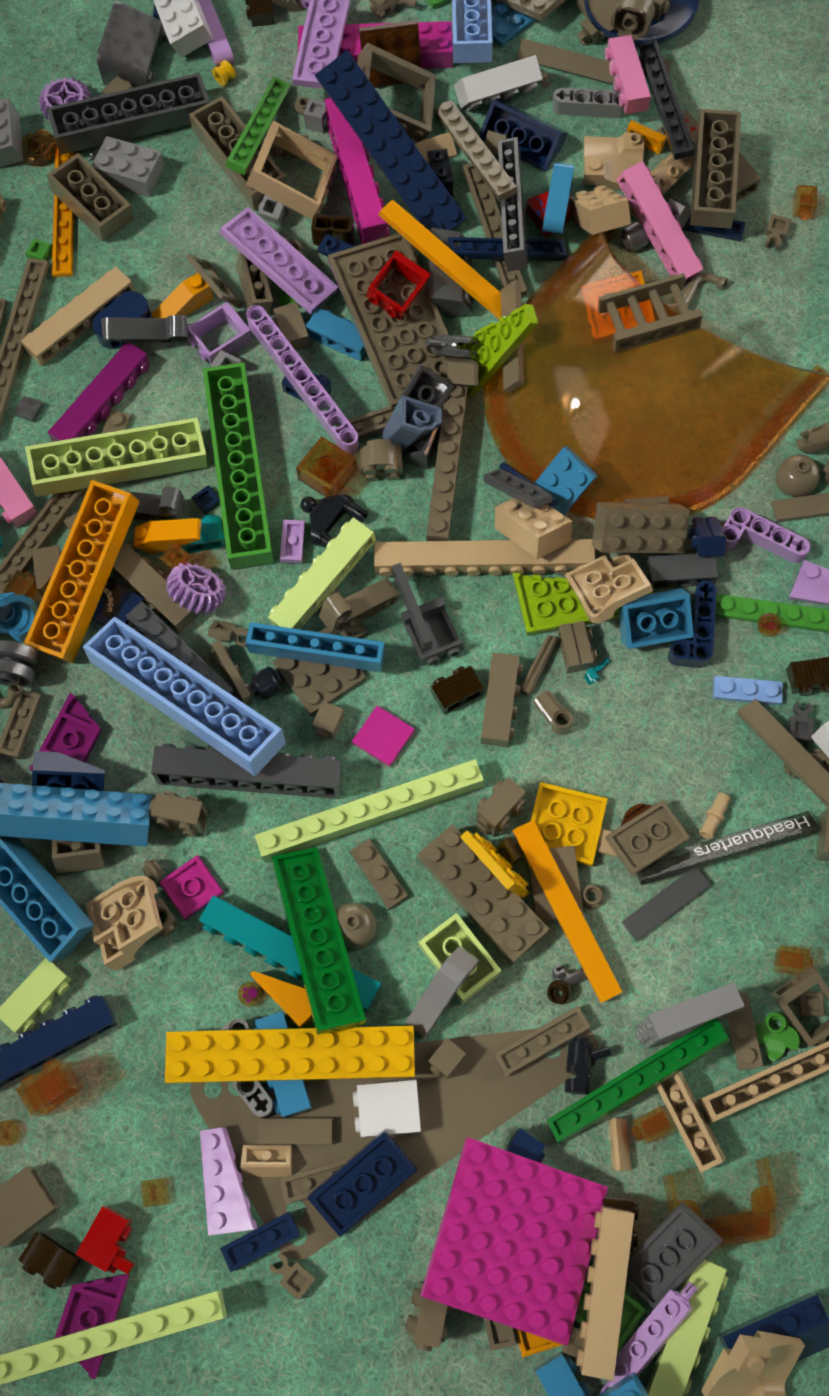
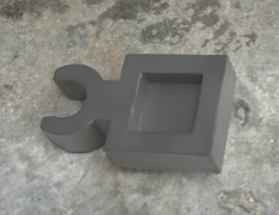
(799, 725)

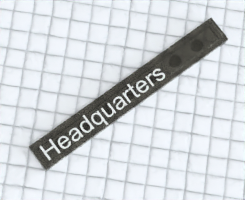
(729, 847)

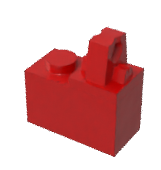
(103, 1240)

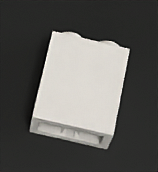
(387, 1107)

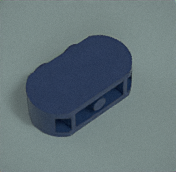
(127, 305)

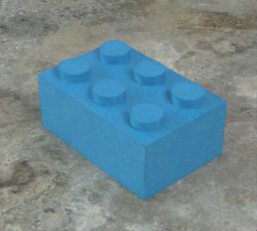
(656, 619)

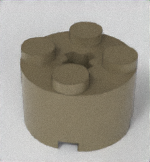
(633, 17)
(381, 459)

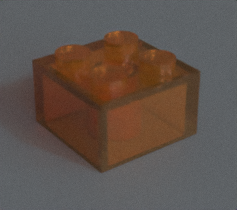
(326, 468)
(49, 1087)

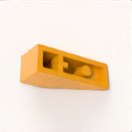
(185, 298)
(159, 536)
(287, 996)

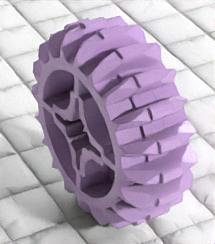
(62, 92)
(195, 588)

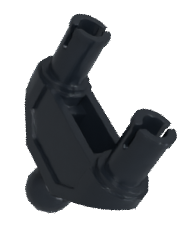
(328, 513)

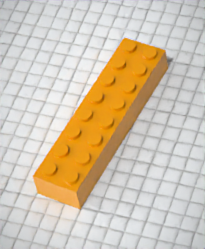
(82, 571)

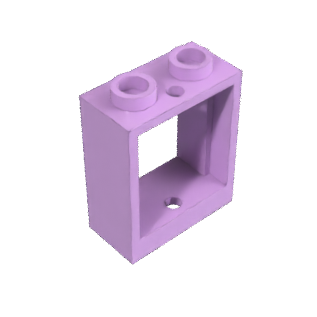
(212, 320)

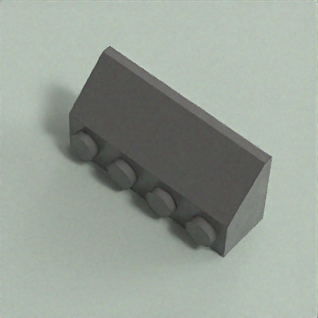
(445, 291)

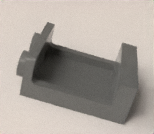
(442, 632)

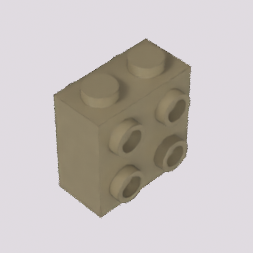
(497, 810)
(179, 813)
(427, 1323)

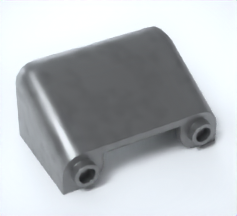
(129, 45)

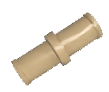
(715, 816)

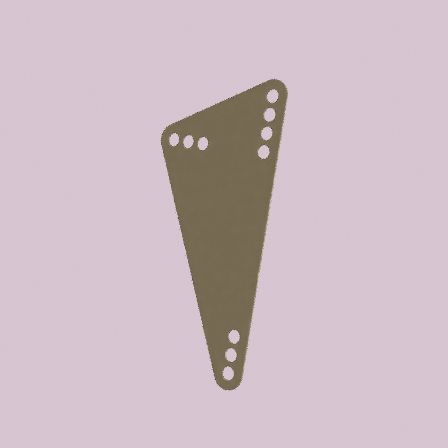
(450, 1110)

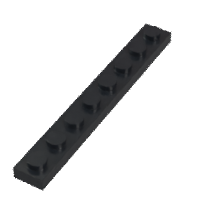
(665, 100)

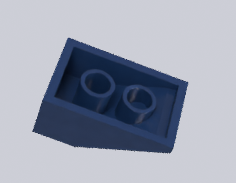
(62, 771)

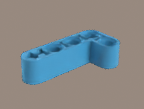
(558, 198)

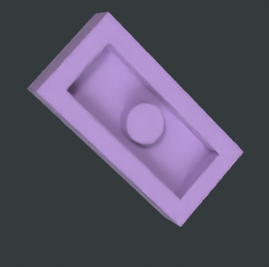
(292, 541)

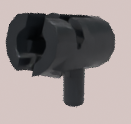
(579, 1063)

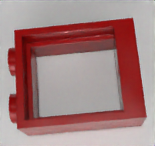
(407, 269)

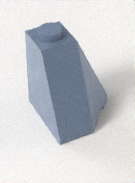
(411, 421)

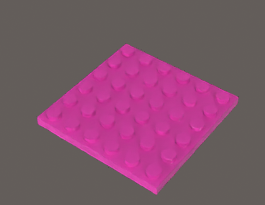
(514, 1241)

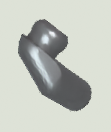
(570, 978)

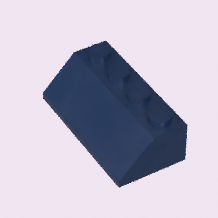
(537, 139)
(799, 1318)

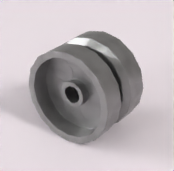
(16, 663)

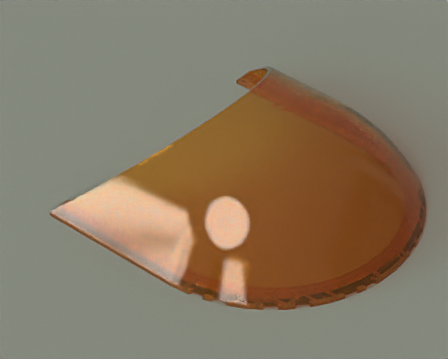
(648, 420)

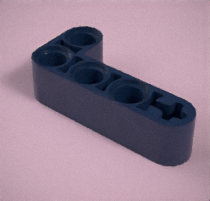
(700, 624)

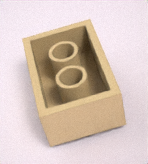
(599, 210)
(534, 530)

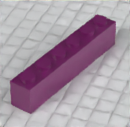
(101, 394)

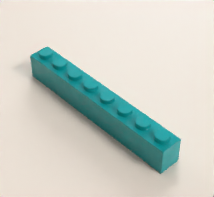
(268, 942)

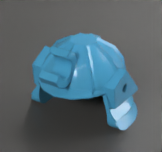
(16, 615)

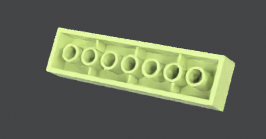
(116, 456)

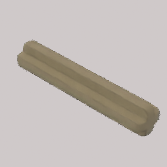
(538, 665)

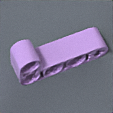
(765, 539)

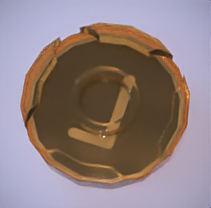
(38, 147)

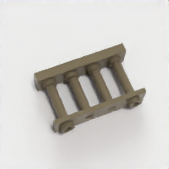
(655, 331)

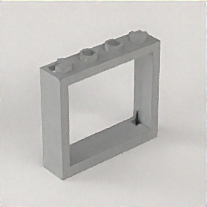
(688, 1015)

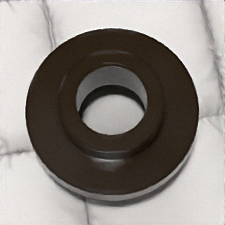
(553, 994)

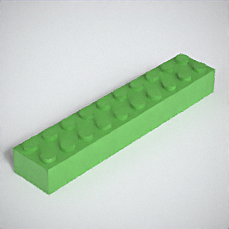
(237, 466)

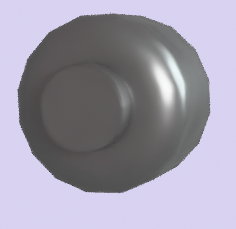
(634, 237)

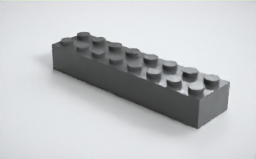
(127, 113)
(280, 775)

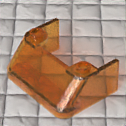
(740, 1227)

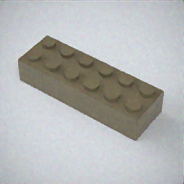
(219, 131)
(715, 168)
(482, 897)

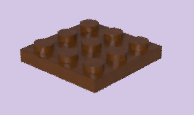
(395, 38)

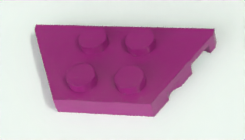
(72, 732)
(90, 1306)

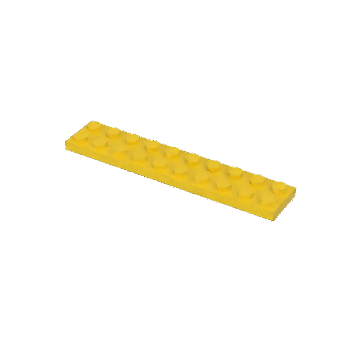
(289, 1054)

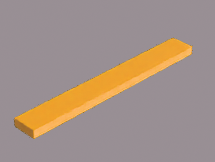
(62, 231)
(442, 257)
(567, 911)

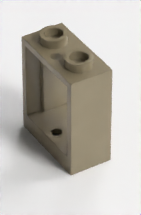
(792, 990)

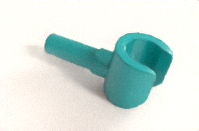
(591, 675)

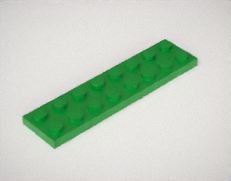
(318, 941)

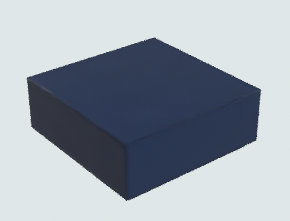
(206, 499)

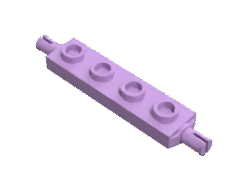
(653, 1334)

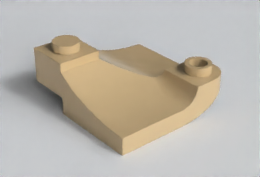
(608, 156)
(607, 585)
(124, 919)
(754, 1366)

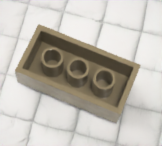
(90, 197)
(640, 527)

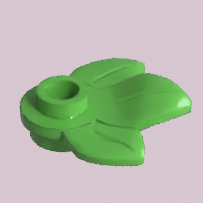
(774, 1039)

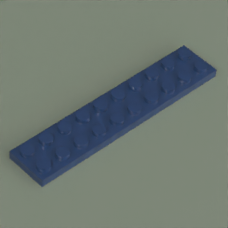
(389, 144)

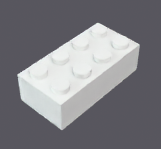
(184, 24)
(498, 82)

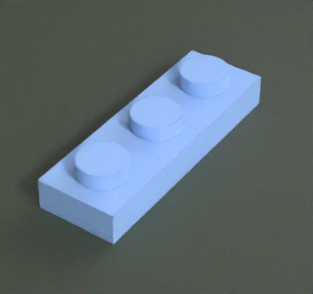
(747, 690)

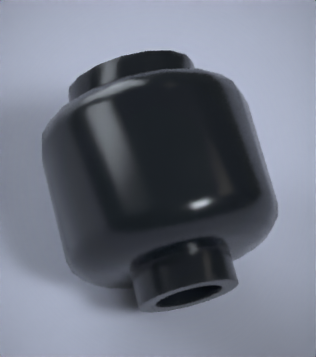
(267, 683)

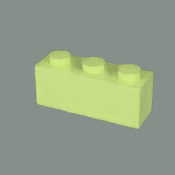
(34, 997)

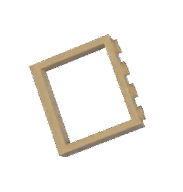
(303, 149)

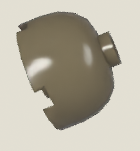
(798, 476)
(356, 925)

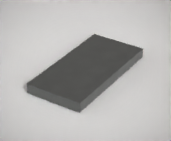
(670, 1254)

